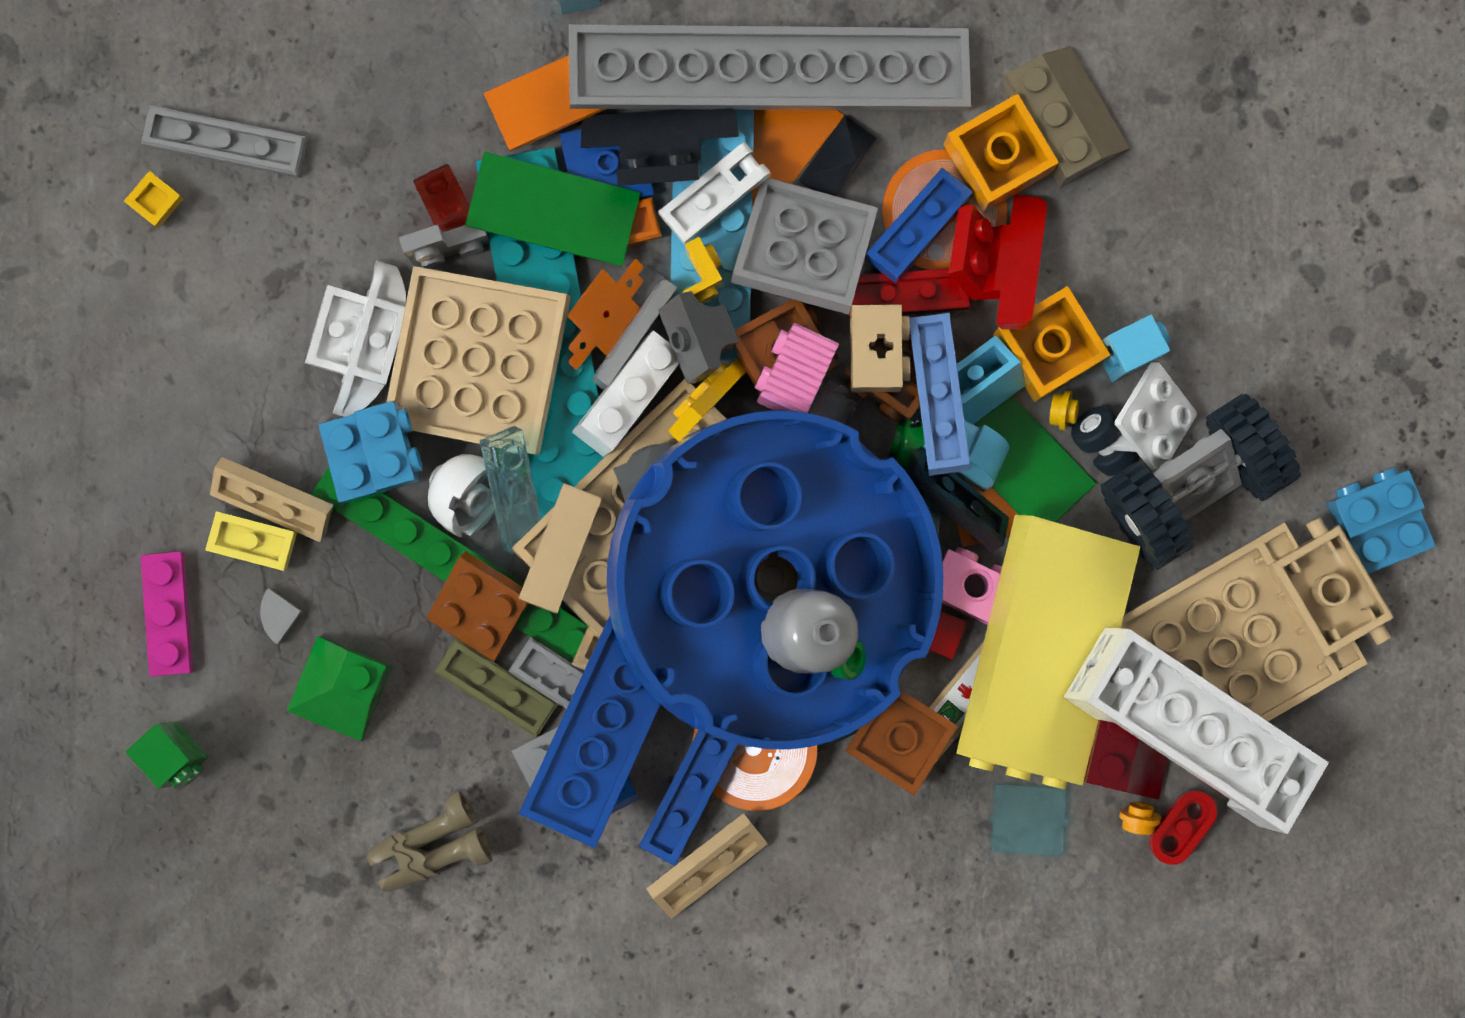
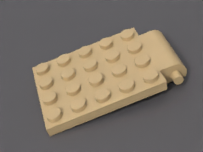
(1270, 618)

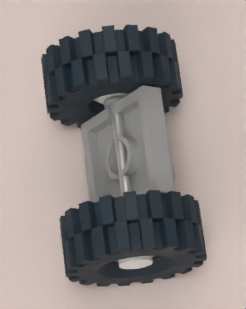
(1240, 448)

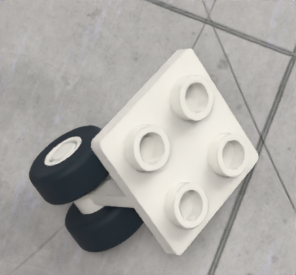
(1148, 425)

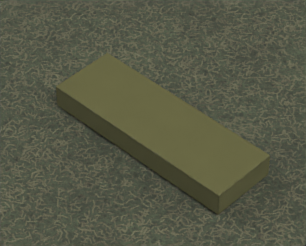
(496, 687)

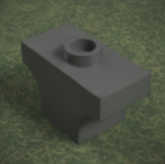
(697, 334)

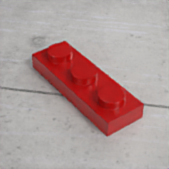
(915, 291)

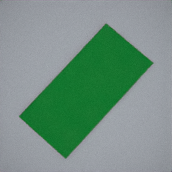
(552, 209)
(1037, 472)

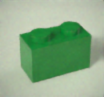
(168, 755)

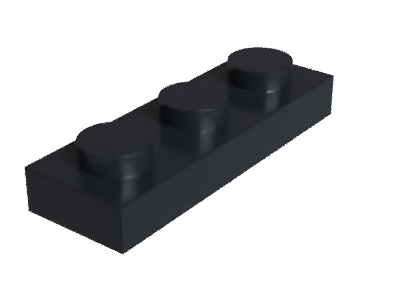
(959, 502)

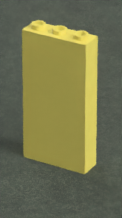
(1045, 618)

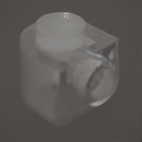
(834, 402)

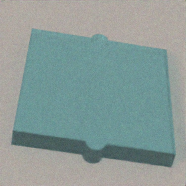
(1028, 820)

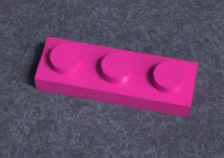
(166, 614)

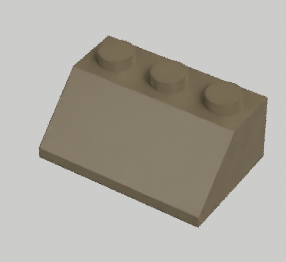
(1066, 112)

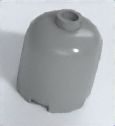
(809, 631)

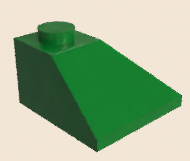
(339, 688)

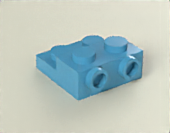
(370, 451)
(1382, 519)

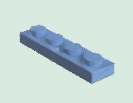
(939, 394)

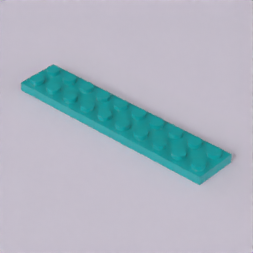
(562, 454)

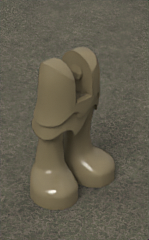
(419, 864)

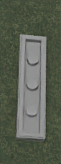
(224, 141)

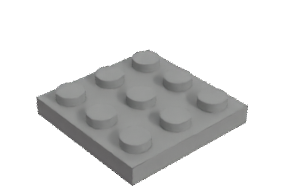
(804, 245)

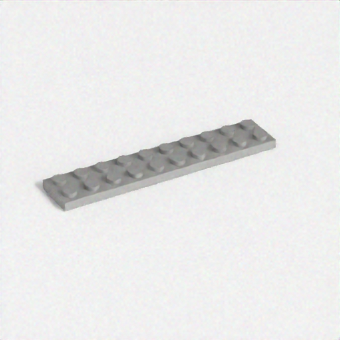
(768, 67)

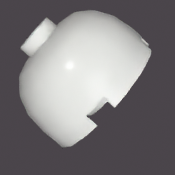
(461, 495)

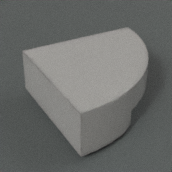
(278, 615)

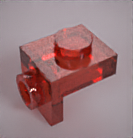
(443, 198)

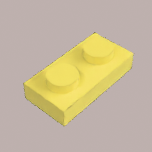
(251, 541)

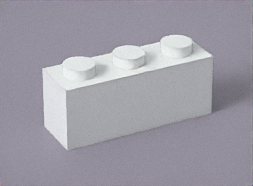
(627, 394)

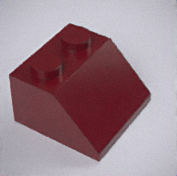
(1124, 762)

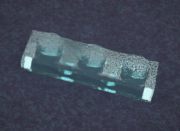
(510, 485)

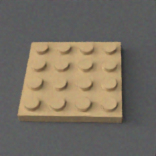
(477, 356)

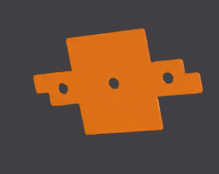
(588, 312)

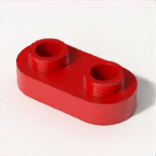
(1185, 830)

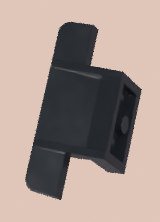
(658, 143)

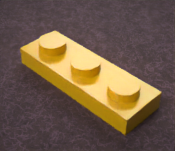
(705, 398)

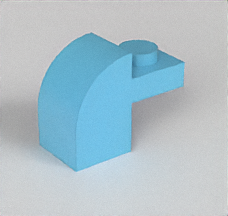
(986, 455)

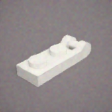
(713, 194)

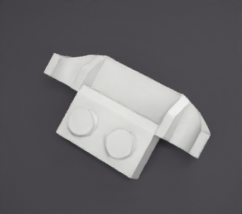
(359, 337)

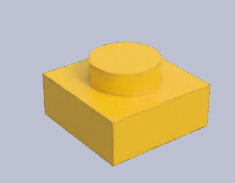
(153, 199)

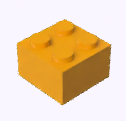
(1000, 152)
(1055, 345)

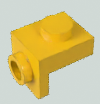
(705, 263)

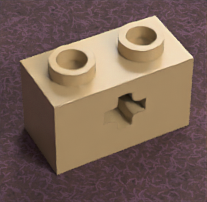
(867, 326)

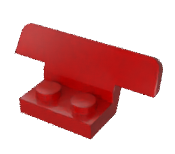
(1001, 259)

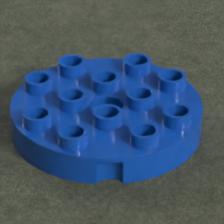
(690, 560)

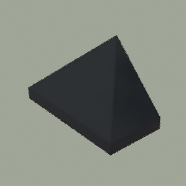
(838, 157)

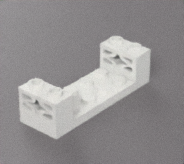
(1197, 728)

